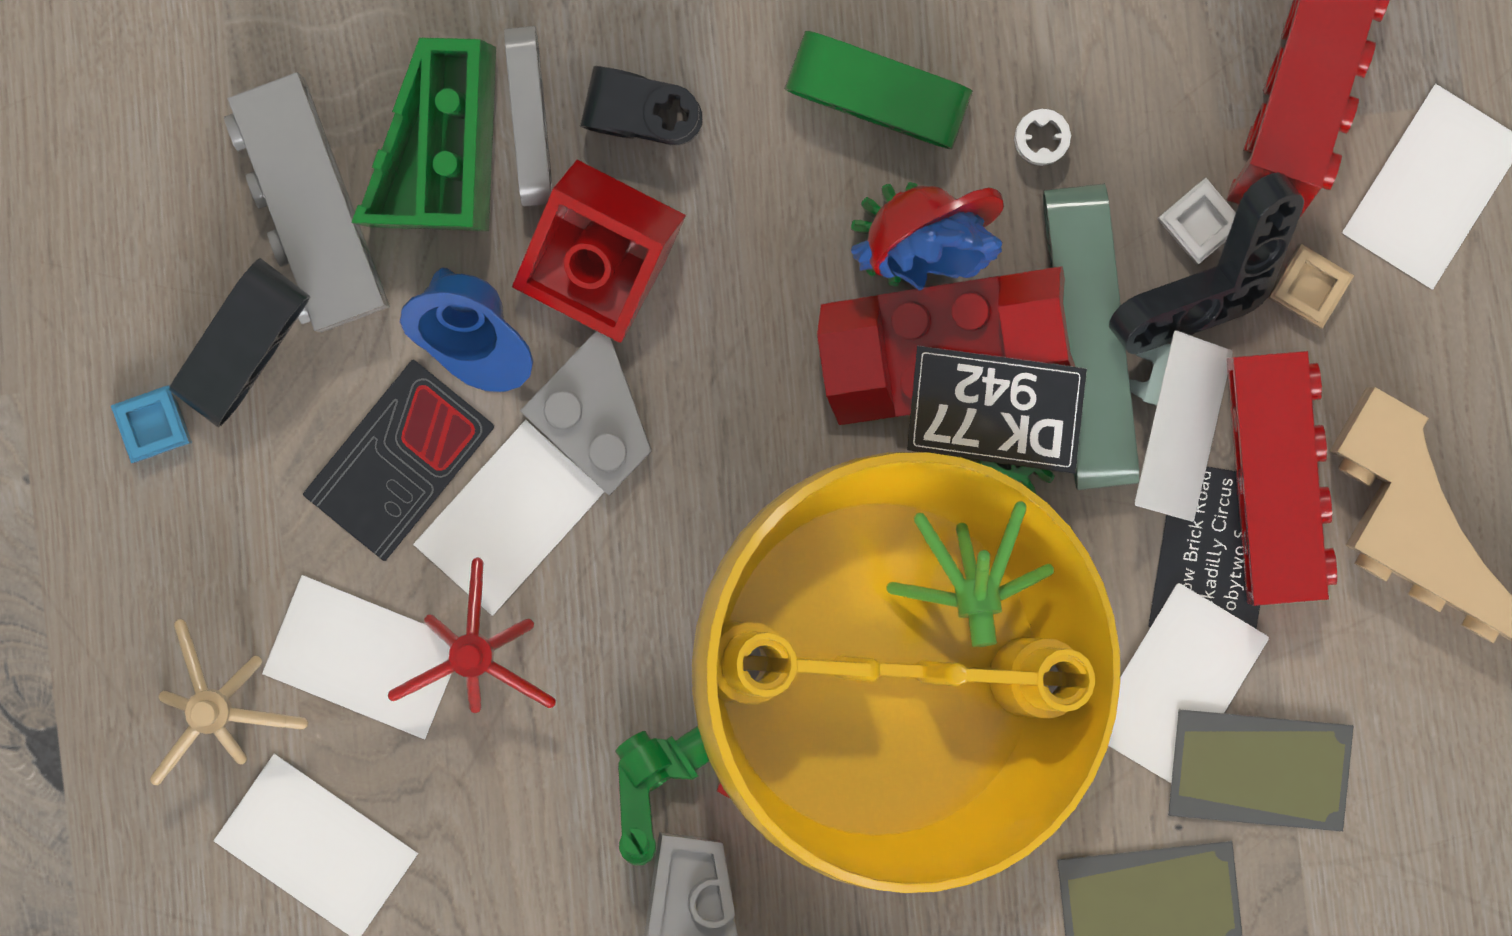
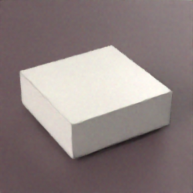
(1199, 221)

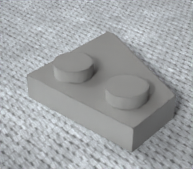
(592, 414)

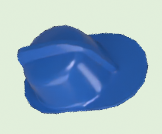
(466, 332)

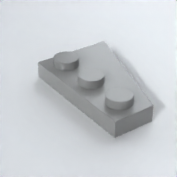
(690, 889)

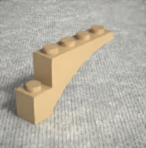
(1409, 519)

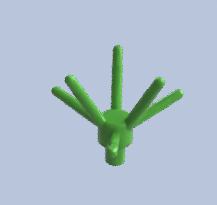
(979, 594)

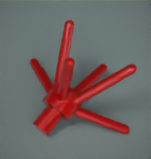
(473, 653)

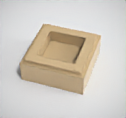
(1310, 286)

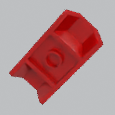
(874, 340)

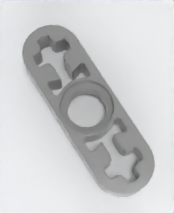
(528, 115)

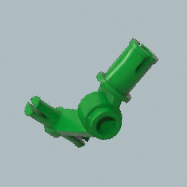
(643, 768)

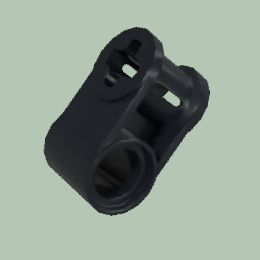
(629, 107)

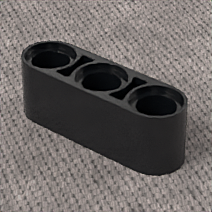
(239, 342)

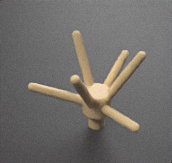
(211, 709)

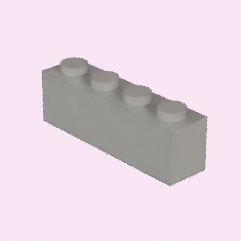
(306, 200)

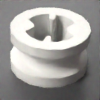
(1041, 118)

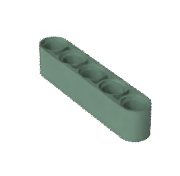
(1083, 243)

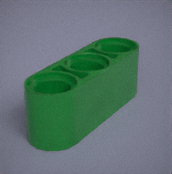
(878, 89)

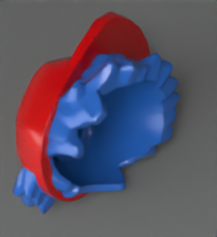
(933, 234)

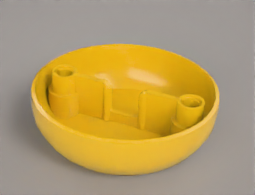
(873, 720)

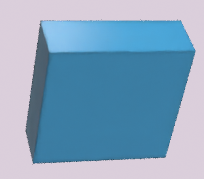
(151, 424)

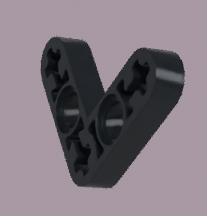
(1229, 290)

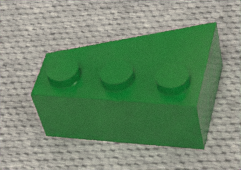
(438, 143)

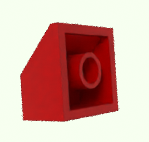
(597, 250)

